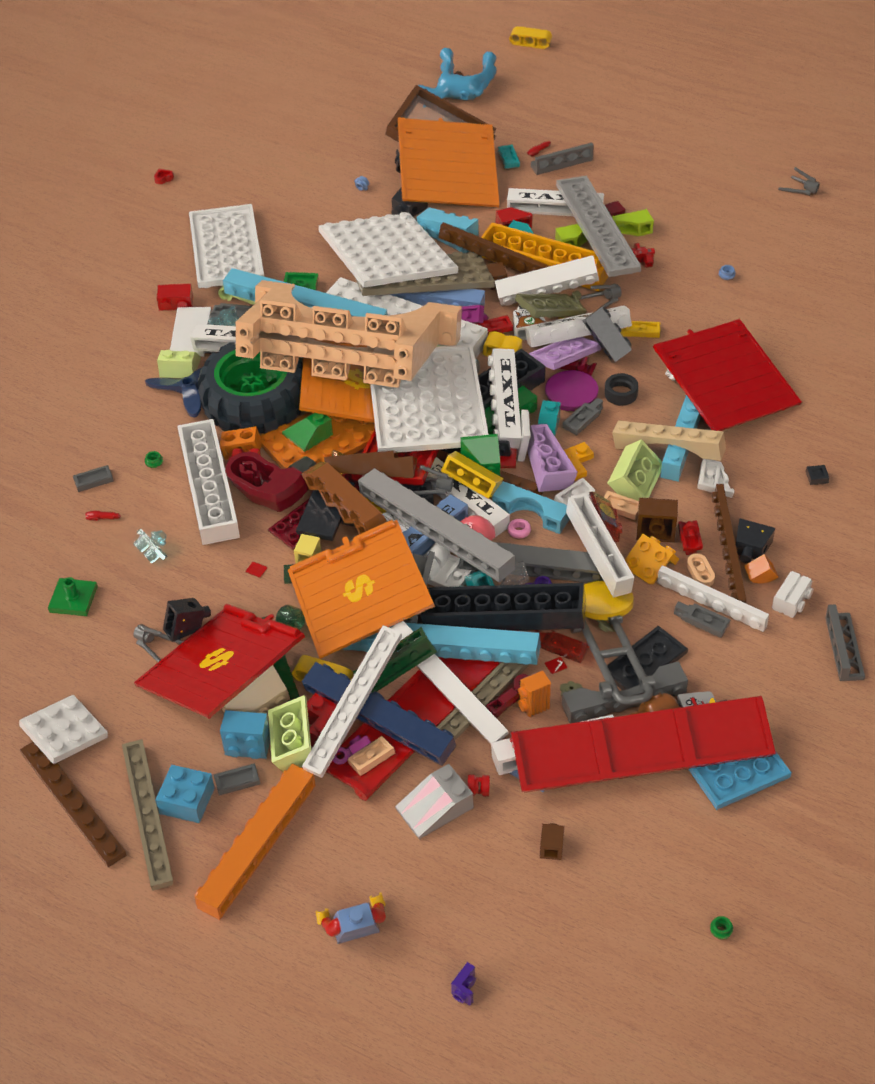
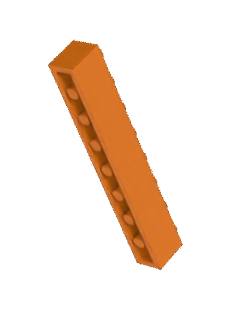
(254, 842)

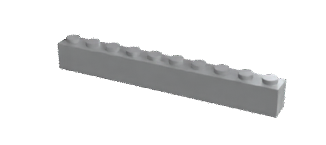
(437, 525)

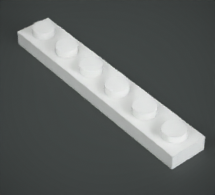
(712, 598)

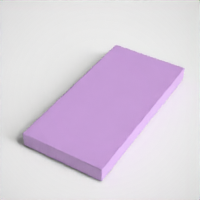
(565, 352)

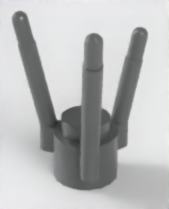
(810, 184)
(611, 292)
(443, 482)
(145, 634)

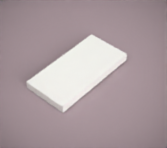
(184, 325)

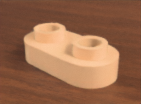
(700, 569)

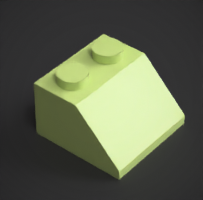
(177, 363)

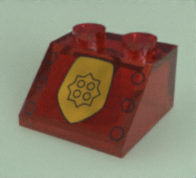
(607, 514)

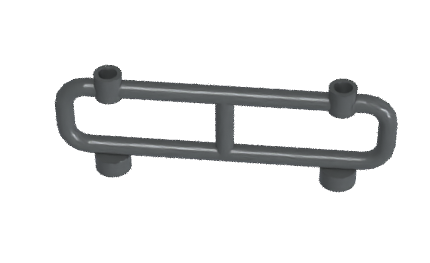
(609, 688)

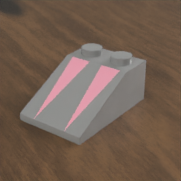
(435, 801)

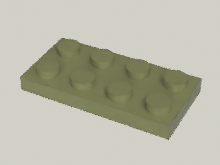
(550, 305)

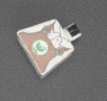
(521, 319)

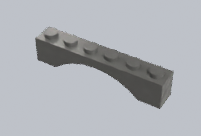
(587, 704)

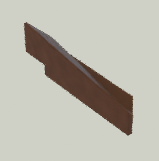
(385, 462)

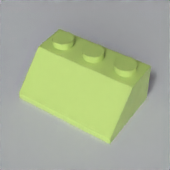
(636, 471)
(289, 733)

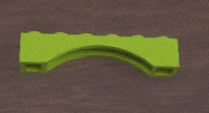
(632, 223)

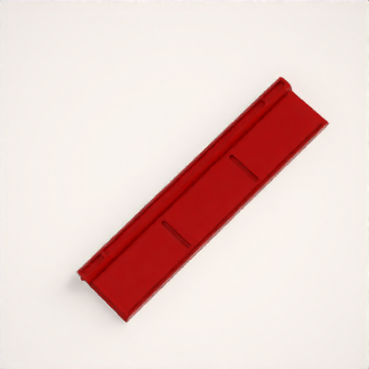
(423, 699)
(642, 744)

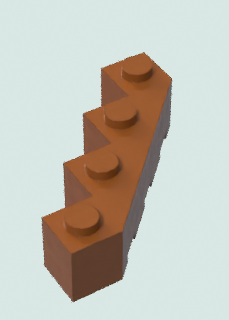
(341, 494)

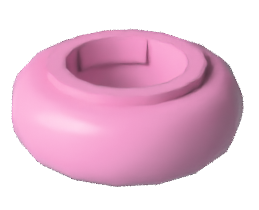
(519, 534)

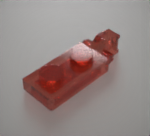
(563, 645)

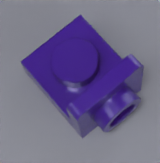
(462, 983)

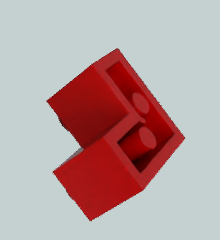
(319, 712)

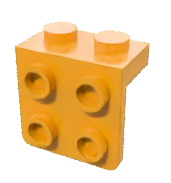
(648, 557)

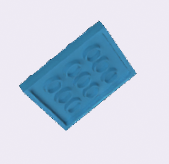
(739, 779)

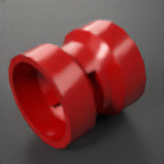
(473, 784)

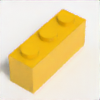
(471, 474)

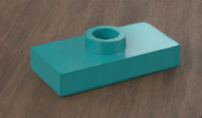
(508, 156)

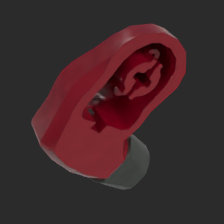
(266, 482)

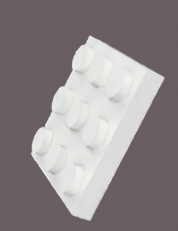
(63, 729)

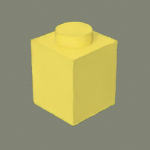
(306, 547)

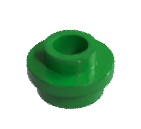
(153, 459)
(724, 922)

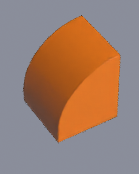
(761, 570)

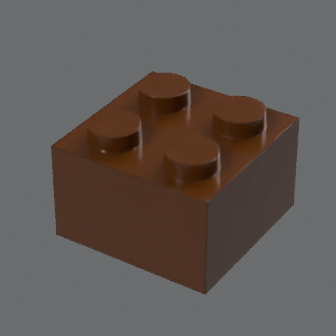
(657, 519)

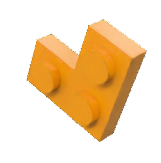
(578, 455)

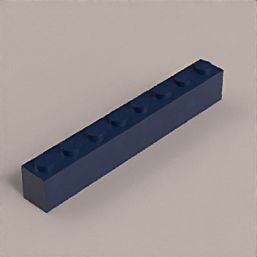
(385, 715)

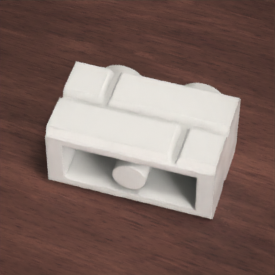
(792, 594)

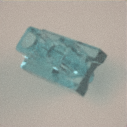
(225, 318)
(154, 552)

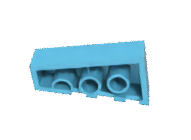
(432, 219)

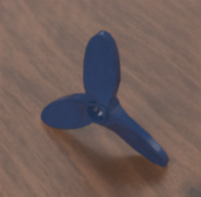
(187, 386)

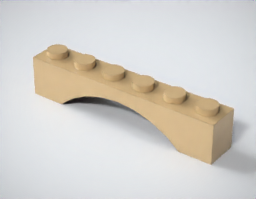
(704, 443)

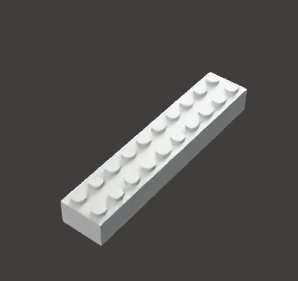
(348, 289)

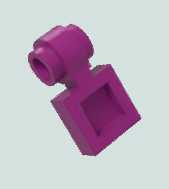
(356, 745)

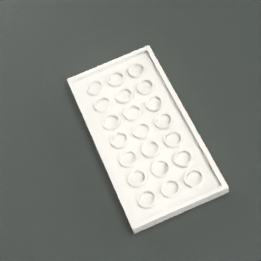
(224, 241)

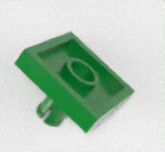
(72, 597)

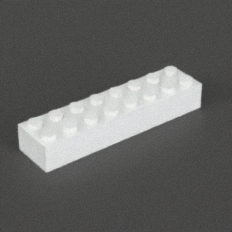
(208, 482)

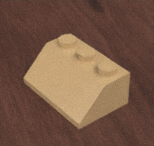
(261, 695)

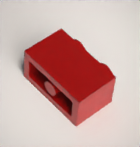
(174, 296)

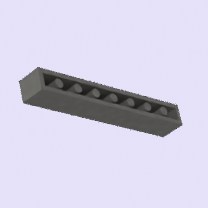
(551, 563)

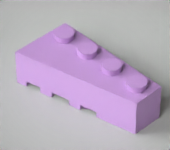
(549, 461)

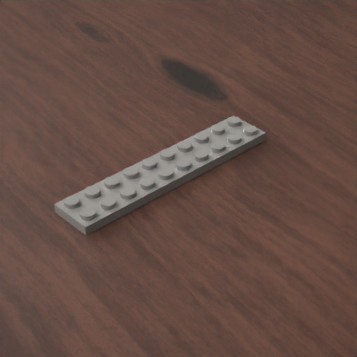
(598, 226)

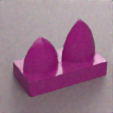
(474, 314)

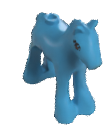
(459, 86)

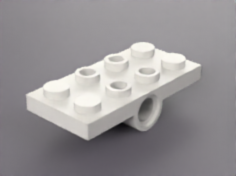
(445, 568)

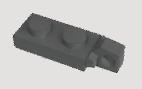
(583, 416)
(702, 618)

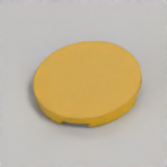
(602, 604)

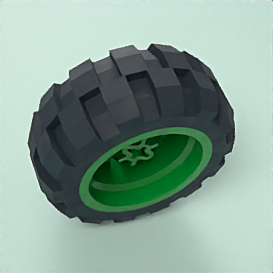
(244, 395)

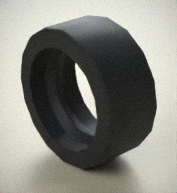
(625, 380)

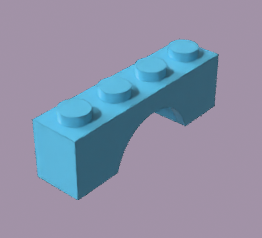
(515, 498)

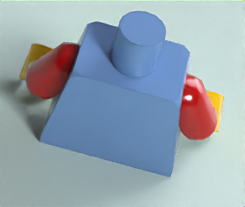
(354, 921)

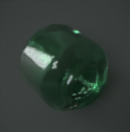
(291, 616)

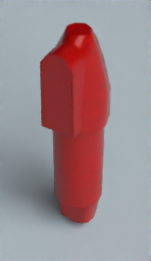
(535, 150)
(96, 515)

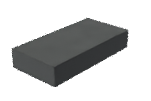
(93, 478)
(236, 779)

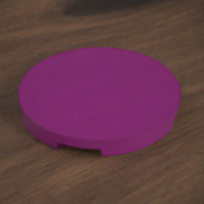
(571, 389)

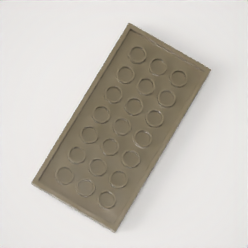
(471, 275)

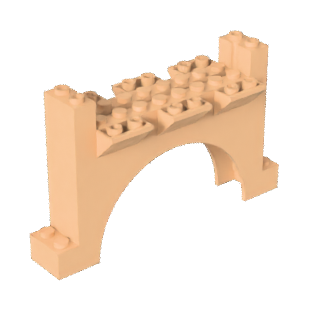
(395, 343)

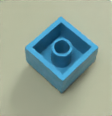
(245, 734)
(185, 793)

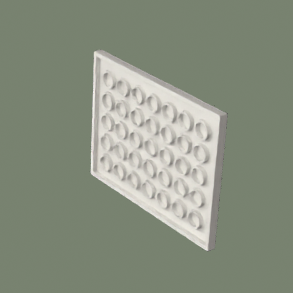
(387, 249)
(434, 406)

